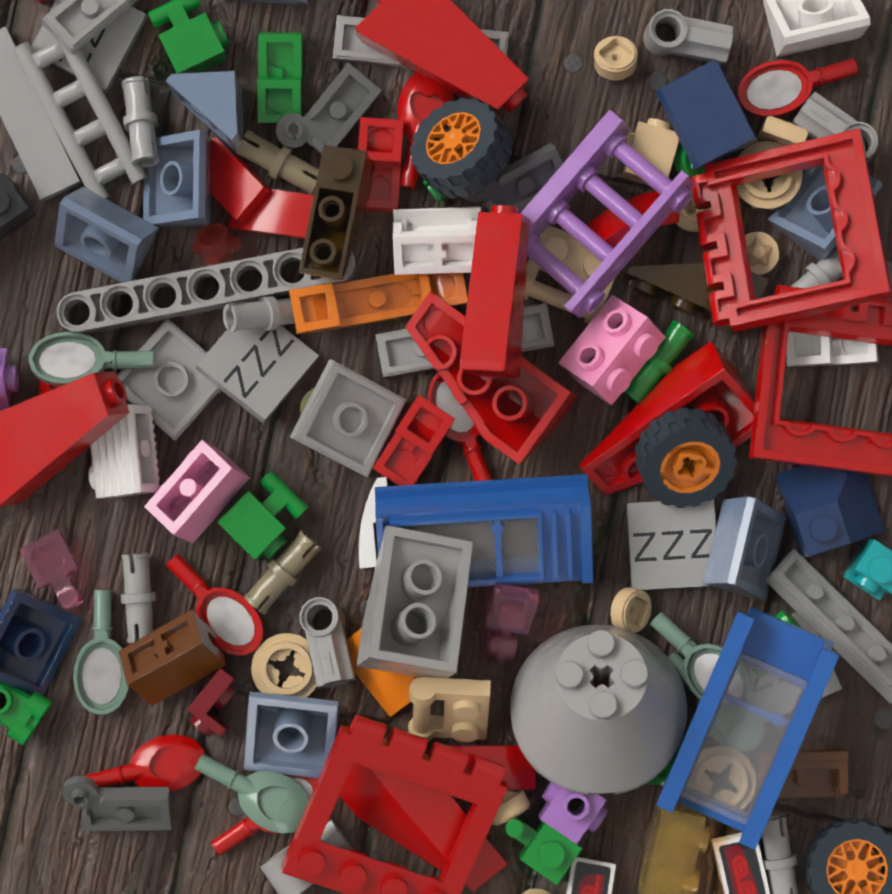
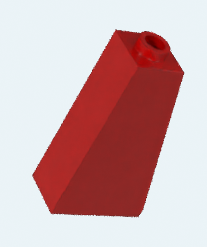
(445, 48)
(496, 295)
(53, 430)

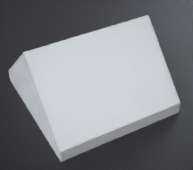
(814, 23)

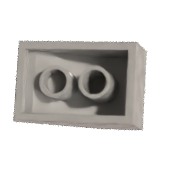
(416, 604)

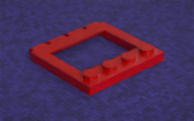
(853, 222)
(811, 442)
(404, 758)

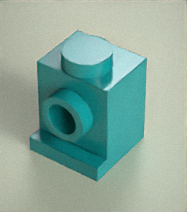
(871, 569)

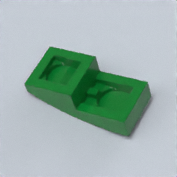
(279, 75)

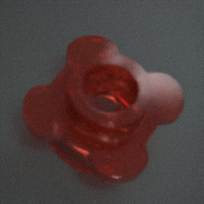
(215, 244)

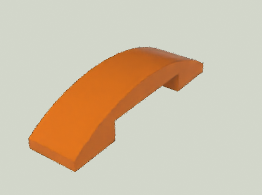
(371, 300)

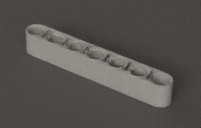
(185, 285)

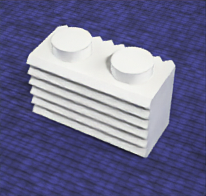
(126, 457)

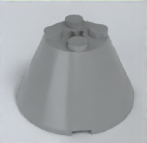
(598, 710)

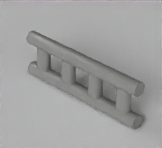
(74, 140)

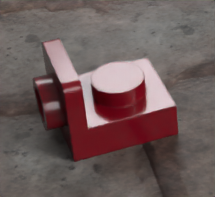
(214, 694)

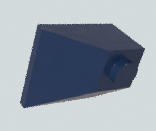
(828, 507)

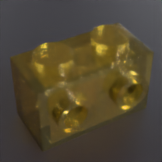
(674, 852)

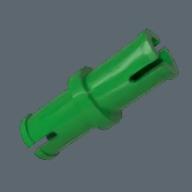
(660, 363)

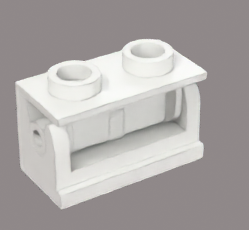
(434, 240)

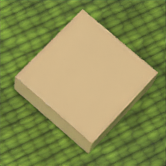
(781, 132)

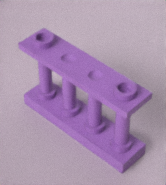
(581, 174)

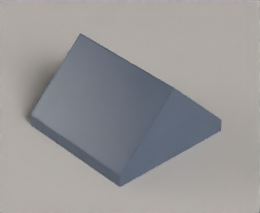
(214, 100)
(180, 183)
(808, 215)
(103, 234)
(744, 547)
(289, 733)

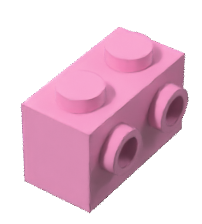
(612, 350)
(197, 492)

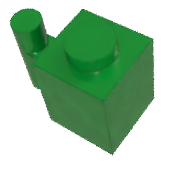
(192, 43)
(256, 524)
(544, 848)

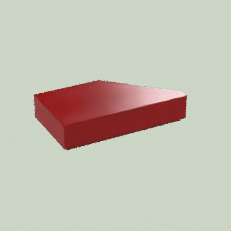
(234, 182)

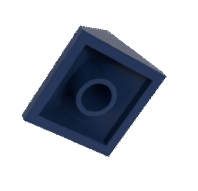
(706, 115)
(33, 640)

